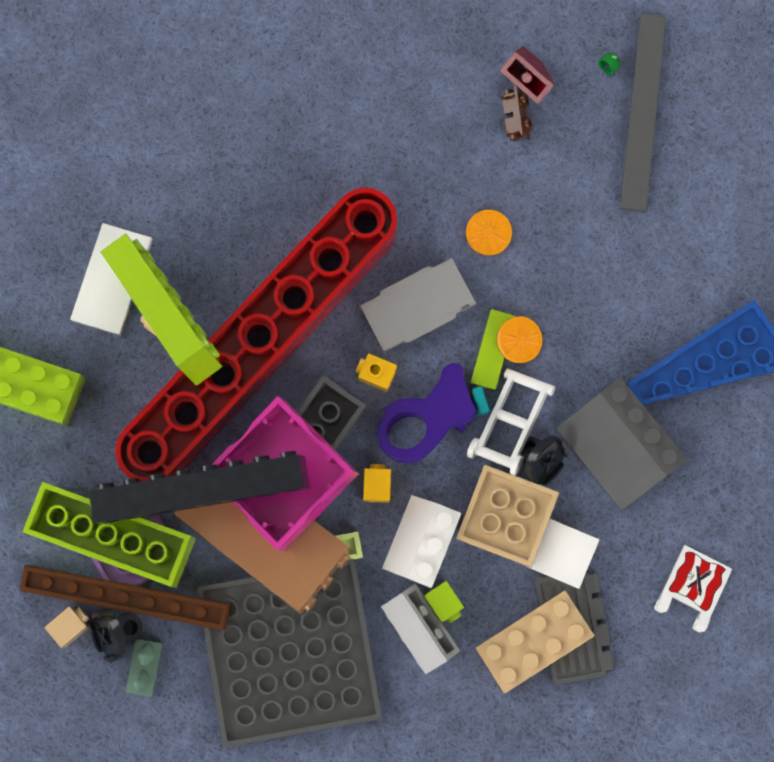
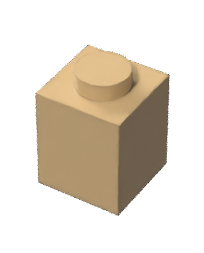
(68, 626)

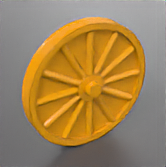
(488, 232)
(519, 339)

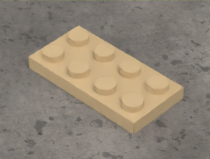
(535, 641)

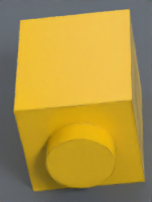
(377, 483)

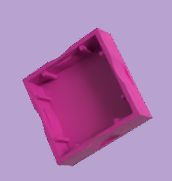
(287, 515)

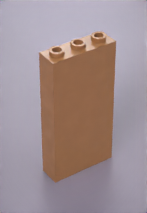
(289, 574)

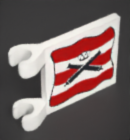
(695, 582)

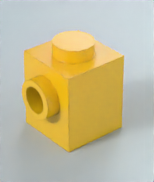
(376, 372)

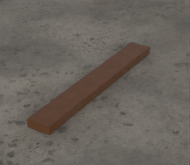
(125, 597)

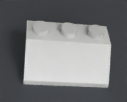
(421, 541)

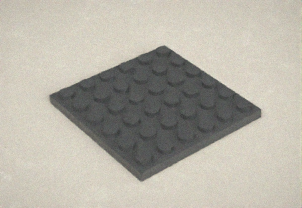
(288, 669)

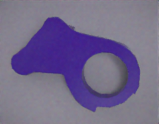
(445, 408)

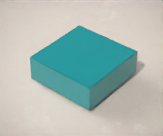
(479, 401)

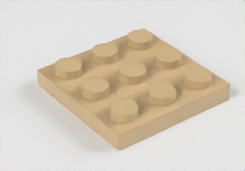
(507, 516)

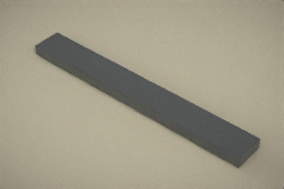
(642, 113)

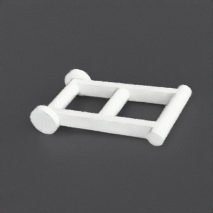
(514, 462)

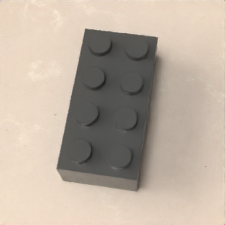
(332, 411)

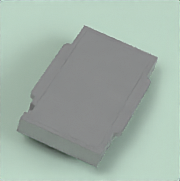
(418, 304)

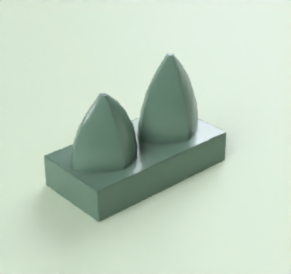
(144, 667)

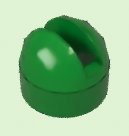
(612, 61)

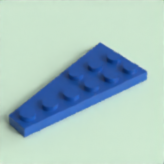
(722, 355)

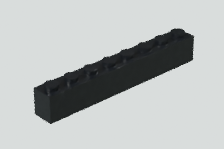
(199, 489)

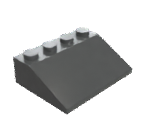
(621, 444)

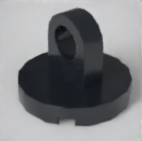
(545, 459)
(109, 634)

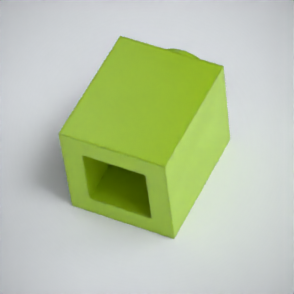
(444, 603)

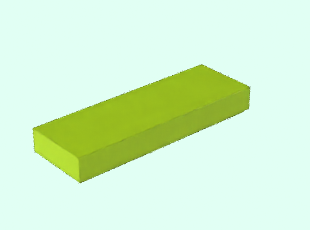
(490, 358)

